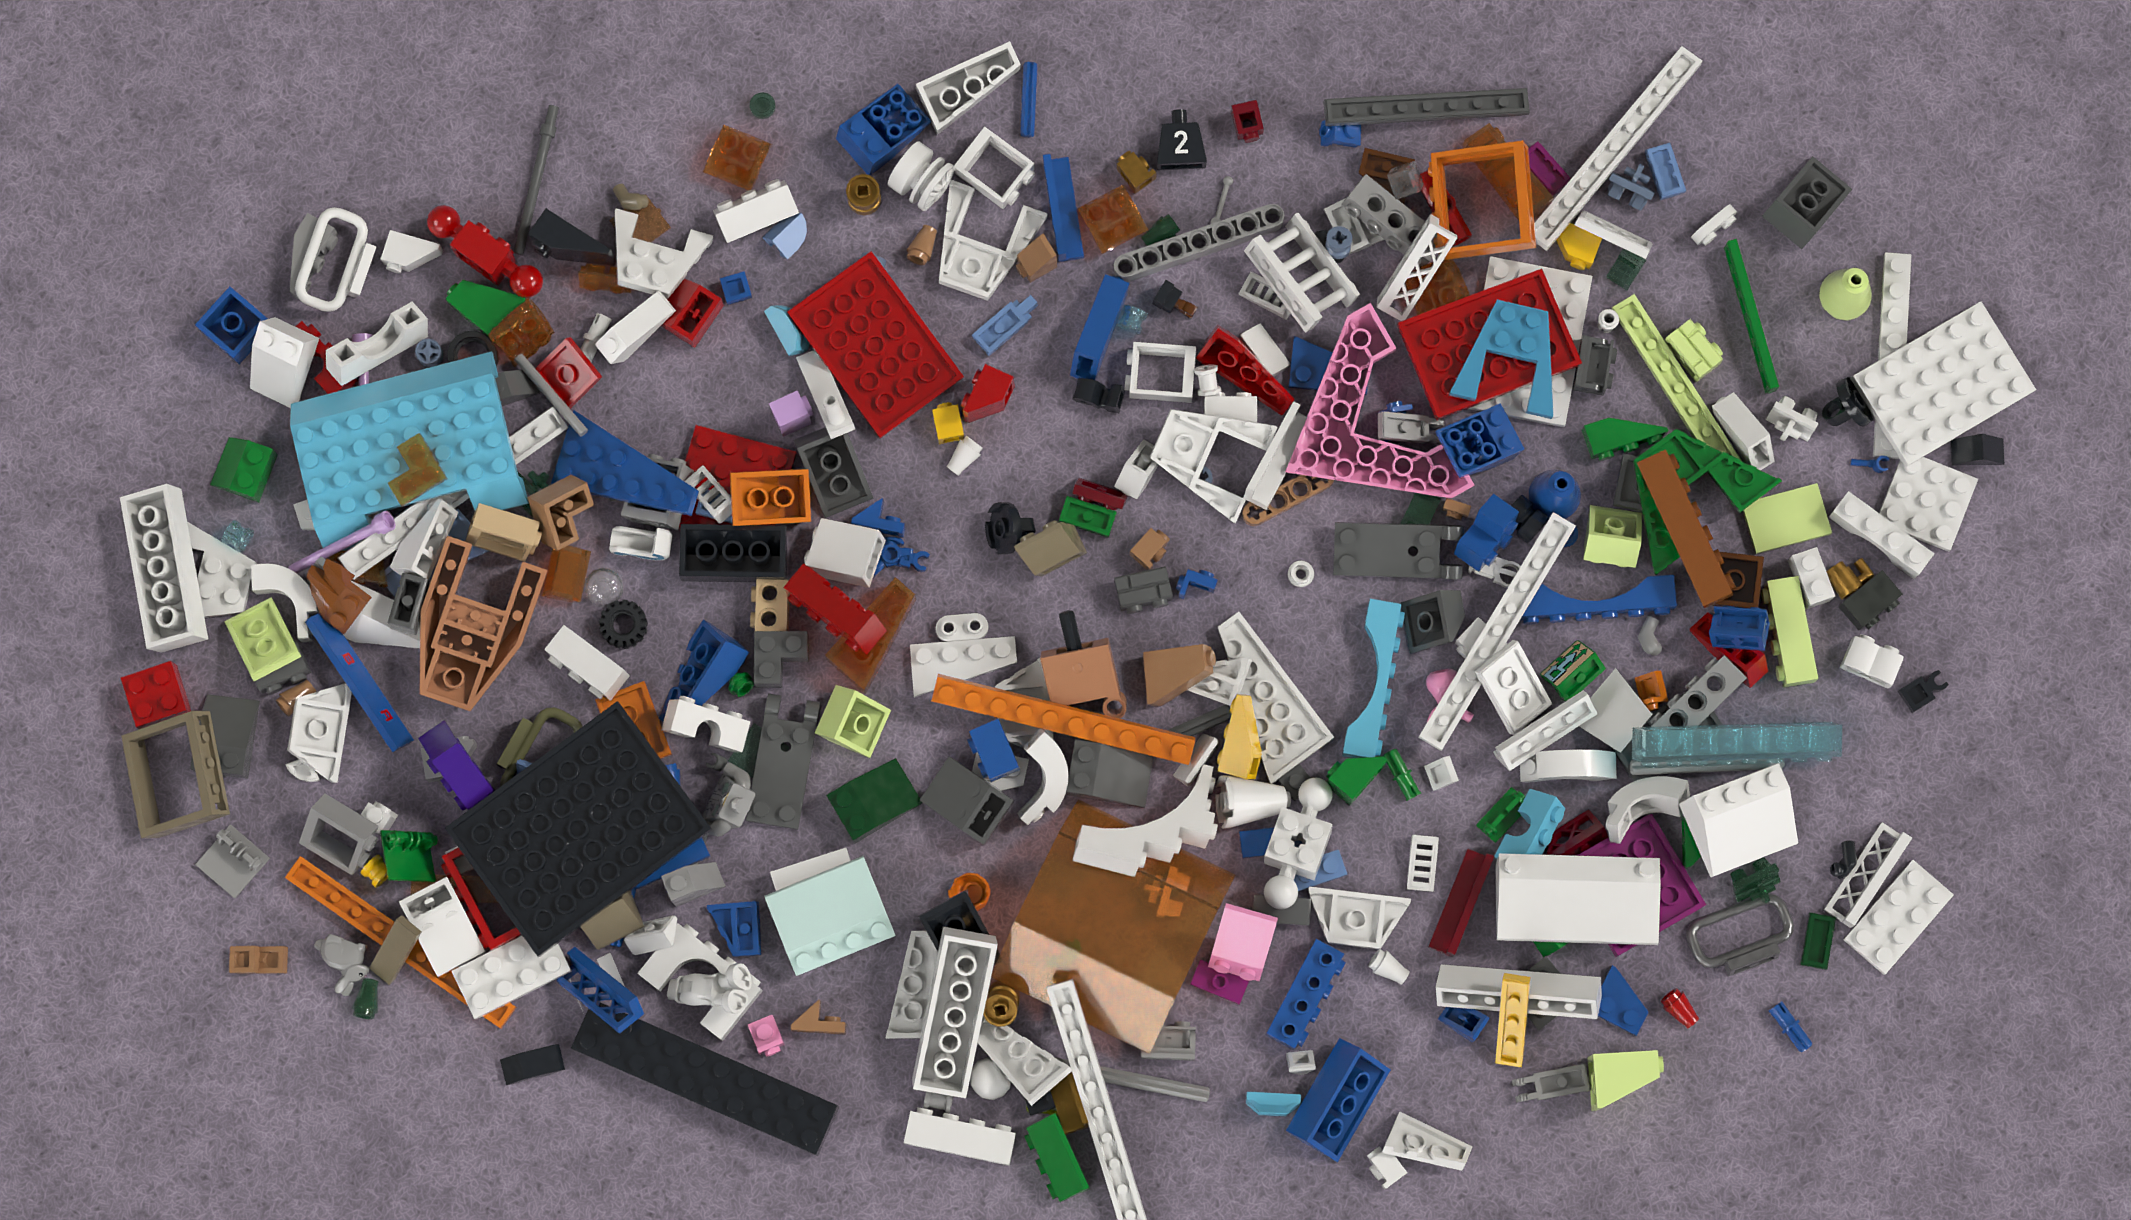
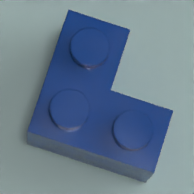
(1488, 534)

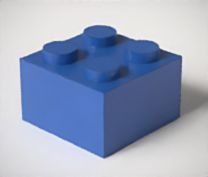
(231, 324)

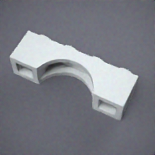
(401, 331)
(1866, 522)

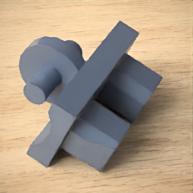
(1641, 193)

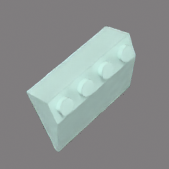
(829, 915)

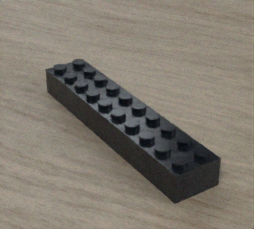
(709, 1080)

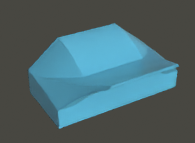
(786, 330)
(1272, 1103)

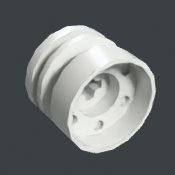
(917, 173)

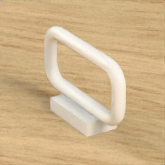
(355, 269)

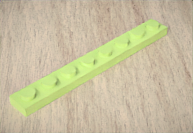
(1670, 375)

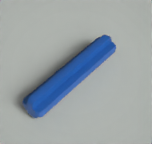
(1028, 99)

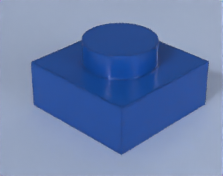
(735, 288)

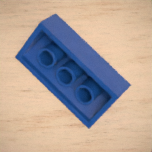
(1338, 1099)

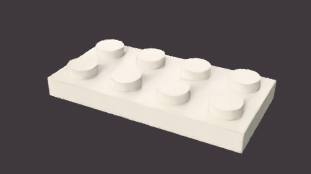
(1898, 917)
(507, 975)

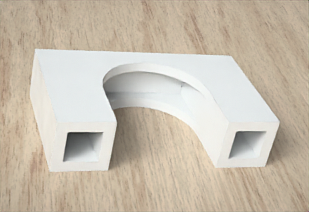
(688, 948)

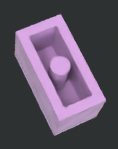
(791, 413)

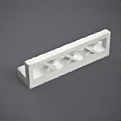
(1408, 262)
(1276, 459)
(1545, 730)
(1876, 879)

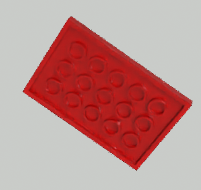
(1445, 336)
(875, 344)

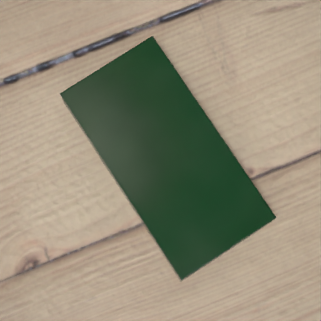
(1818, 941)

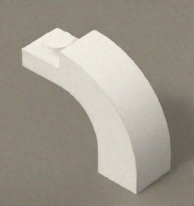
(281, 580)
(1569, 764)
(1054, 776)
(1643, 797)

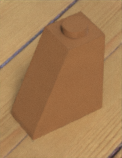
(1175, 671)

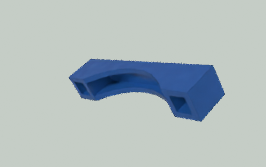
(1652, 594)

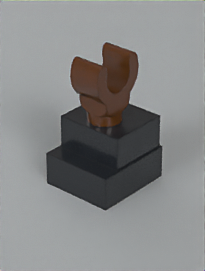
(1169, 297)

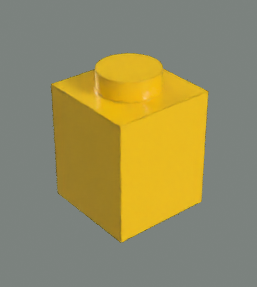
(948, 423)

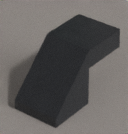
(532, 1064)

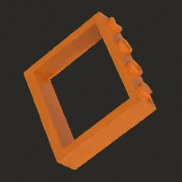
(1524, 196)

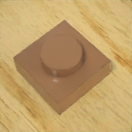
(1456, 509)

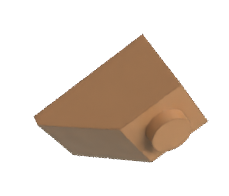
(1036, 259)

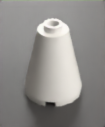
(1248, 800)

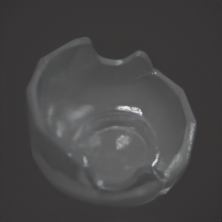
(604, 586)

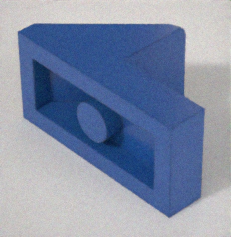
(872, 519)

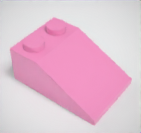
(1242, 942)

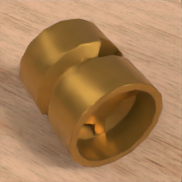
(863, 194)
(1001, 1004)

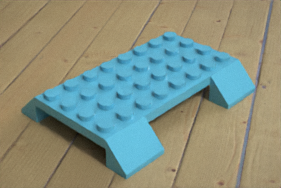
(352, 437)

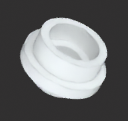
(1300, 565)

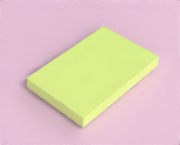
(1787, 519)
(262, 639)

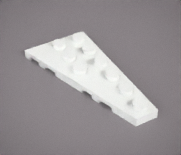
(1284, 719)

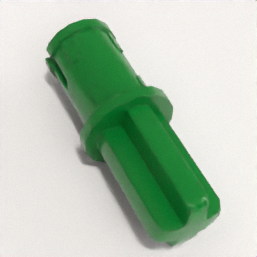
(1401, 774)

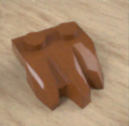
(336, 595)

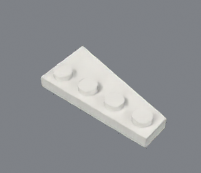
(1023, 1063)

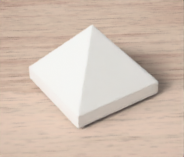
(1301, 1062)

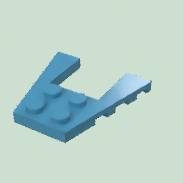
(1517, 334)

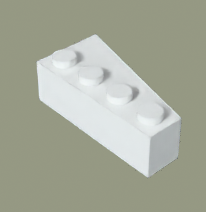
(964, 85)

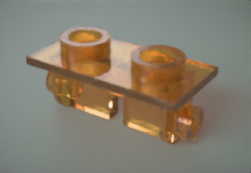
(593, 278)

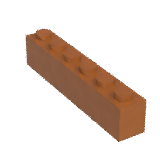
(1685, 528)

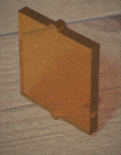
(649, 223)

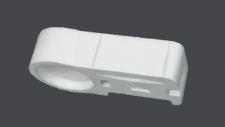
(1495, 569)

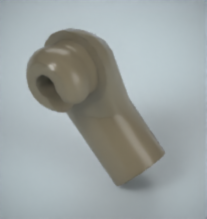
(628, 200)

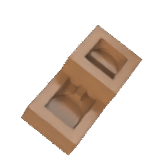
(258, 959)

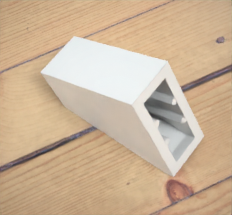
(1744, 431)

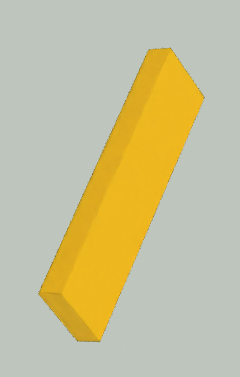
(1512, 1020)

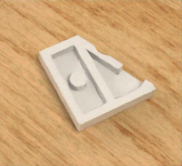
(1225, 681)

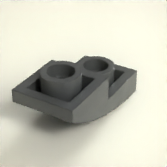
(1296, 914)

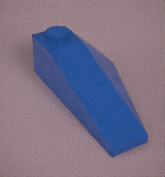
(711, 664)

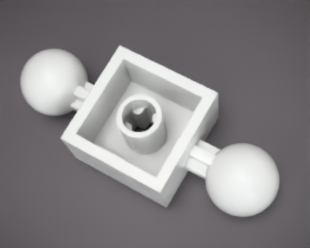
(1304, 861)

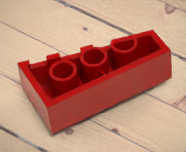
(833, 607)

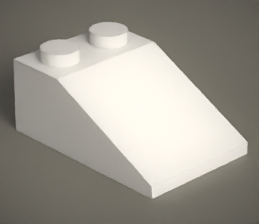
(281, 360)

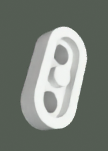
(1722, 219)
(962, 627)

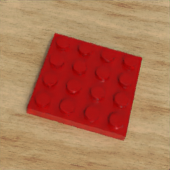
(728, 454)

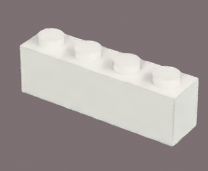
(959, 1137)

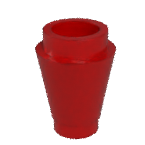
(1679, 1007)

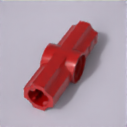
(1456, 222)

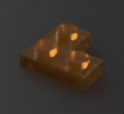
(423, 472)

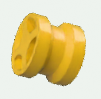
(376, 871)

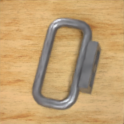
(1746, 956)

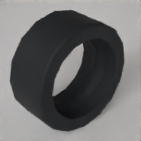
(470, 336)

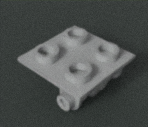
(232, 861)

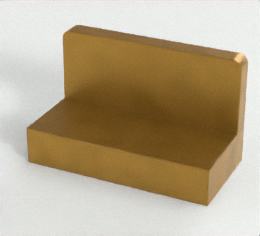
(1069, 1105)

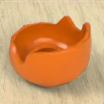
(977, 888)

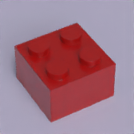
(155, 694)

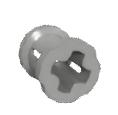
(938, 1101)

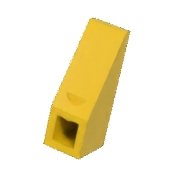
(1242, 745)

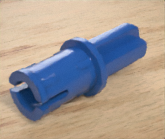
(1791, 1027)

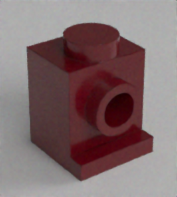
(1249, 112)

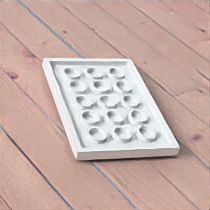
(1571, 294)
(1943, 384)

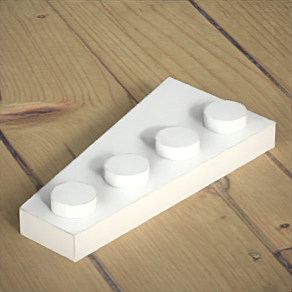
(959, 660)
(913, 988)

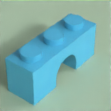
(1543, 814)

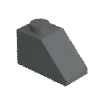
(515, 386)

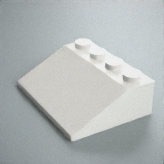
(1742, 820)

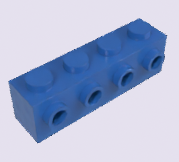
(1305, 994)

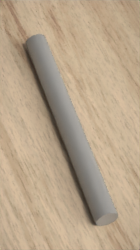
(551, 395)

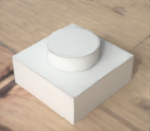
(1441, 773)

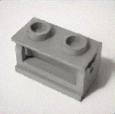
(1174, 1043)

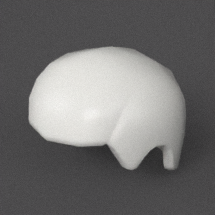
(988, 1079)

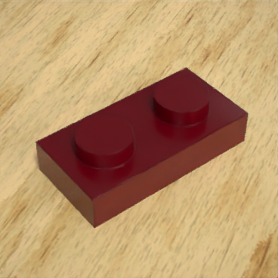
(1091, 491)

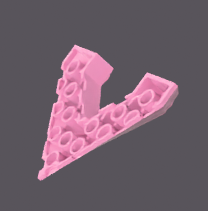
(1328, 440)

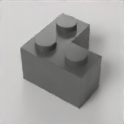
(773, 649)

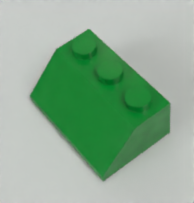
(1056, 1158)

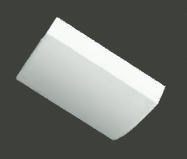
(1361, 235)

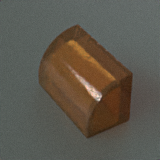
(566, 574)

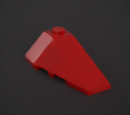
(1243, 369)

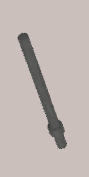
(547, 133)

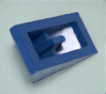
(1464, 1021)

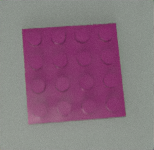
(1677, 891)

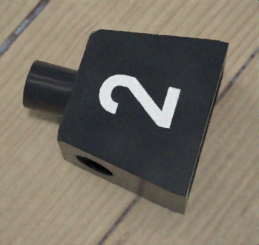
(1181, 144)

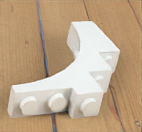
(1127, 848)

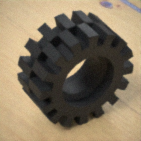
(623, 608)

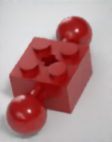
(483, 252)

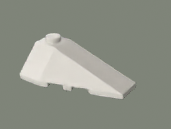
(372, 624)

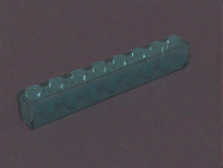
(1736, 742)

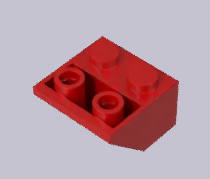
(694, 311)
(989, 394)

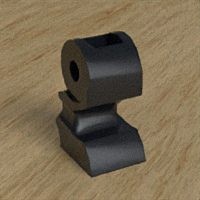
(1097, 395)

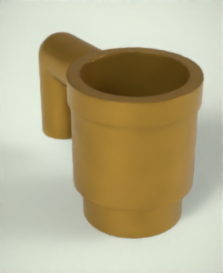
(1844, 579)

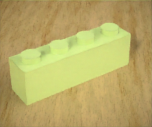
(1790, 632)

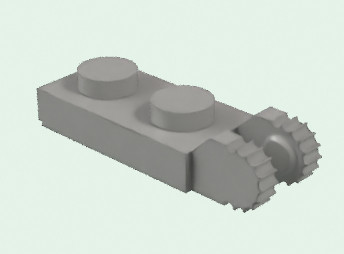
(1407, 427)
(1555, 1083)

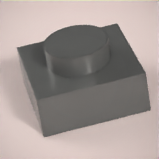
(1293, 780)

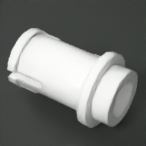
(1604, 315)

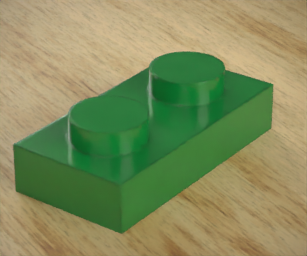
(1088, 516)

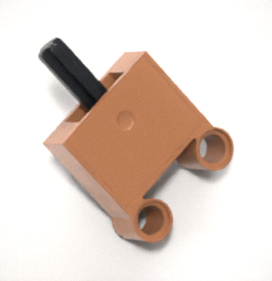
(1082, 670)

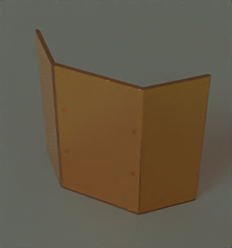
(1112, 932)

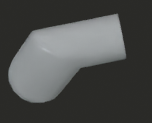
(1647, 638)

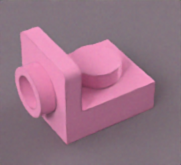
(766, 1036)

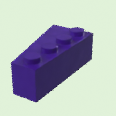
(455, 765)

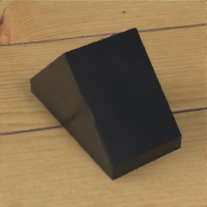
(1977, 450)

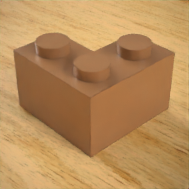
(555, 509)

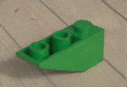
(1614, 434)

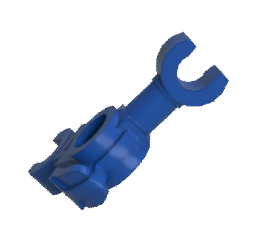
(901, 557)

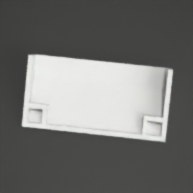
(1578, 899)

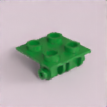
(409, 855)

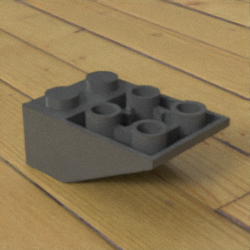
(967, 800)

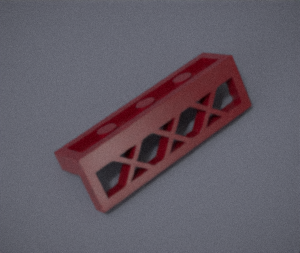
(1578, 839)
(1460, 902)

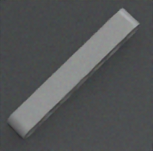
(1206, 233)

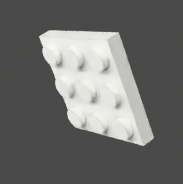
(1928, 501)

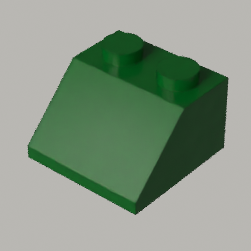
(244, 468)
(1354, 776)

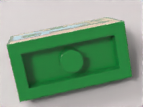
(1573, 670)

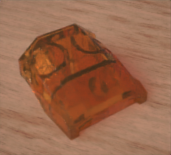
(735, 158)
(1118, 221)
(1444, 281)
(522, 331)

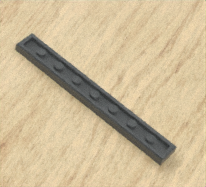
(1426, 107)

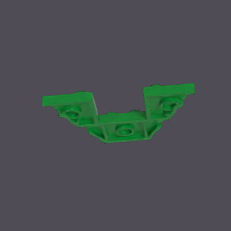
(1736, 479)

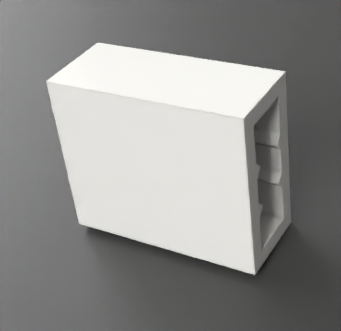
(845, 552)

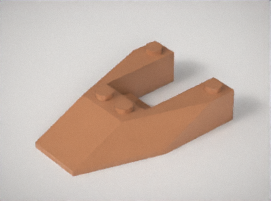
(467, 641)

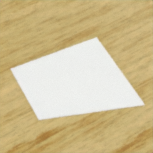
(1617, 712)

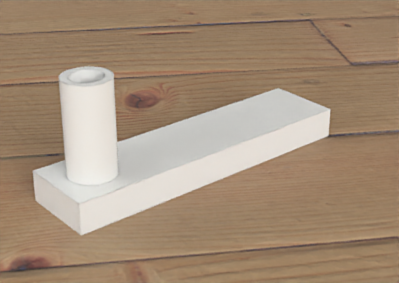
(825, 394)

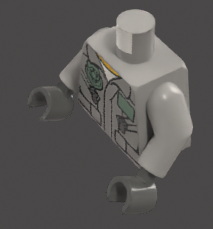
(730, 798)

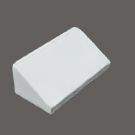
(1265, 349)
(1201, 753)
(654, 935)

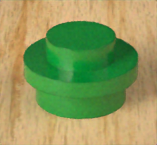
(740, 684)

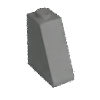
(692, 882)

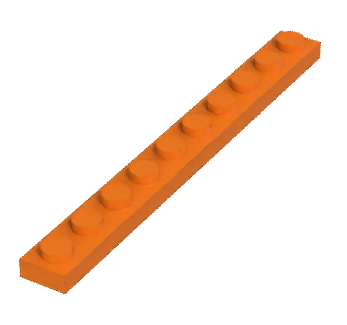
(1063, 719)
(376, 926)

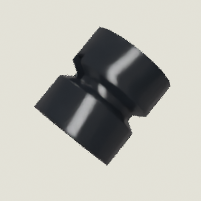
(1528, 519)

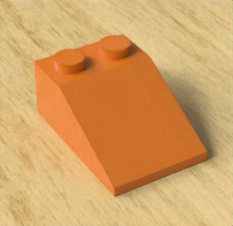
(770, 497)

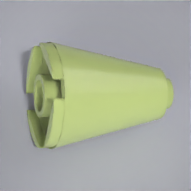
(1846, 293)

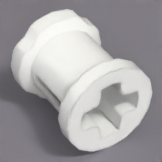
(1207, 380)

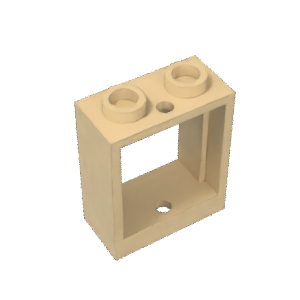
(503, 532)

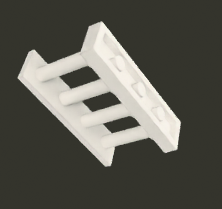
(1283, 283)

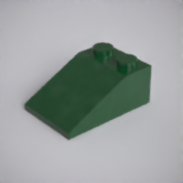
(874, 800)

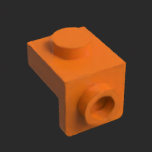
(1651, 689)

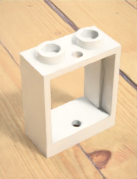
(976, 149)
(1186, 352)

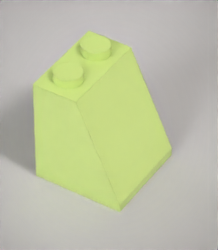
(1621, 1074)

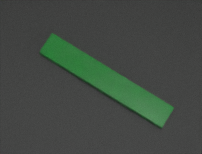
(1751, 316)

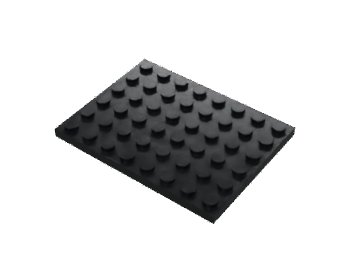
(578, 829)

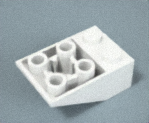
(445, 928)

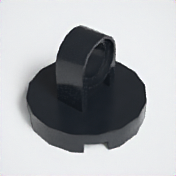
(1850, 406)
(1006, 527)

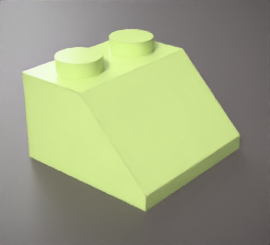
(1613, 536)
(852, 721)

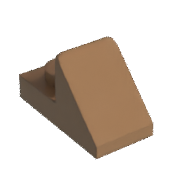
(811, 1023)

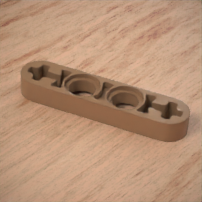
(1289, 497)

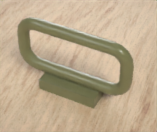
(525, 736)

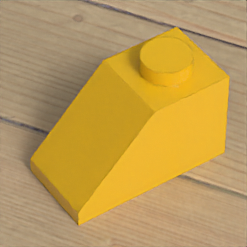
(1578, 246)

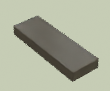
(395, 950)

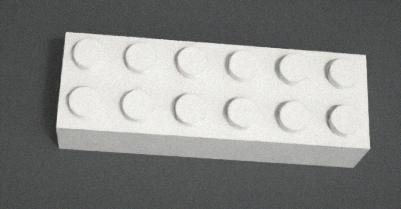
(163, 568)
(954, 1012)

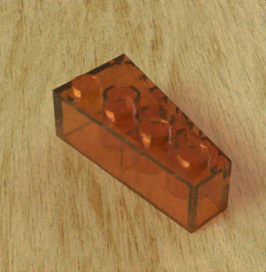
(1501, 173)
(892, 610)

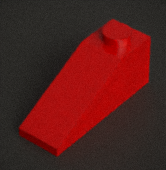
(1749, 662)

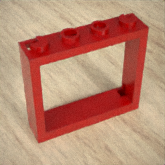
(474, 913)

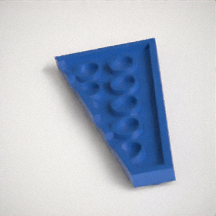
(621, 471)

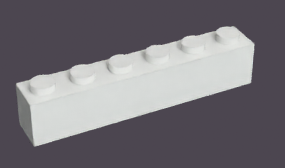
(1548, 992)

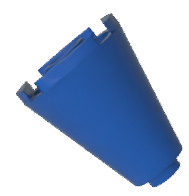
(1555, 492)

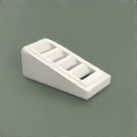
(1283, 312)
(721, 507)
(1423, 840)

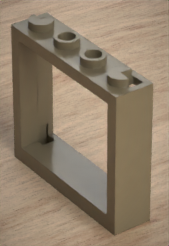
(206, 767)

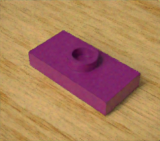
(1547, 169)
(1220, 984)

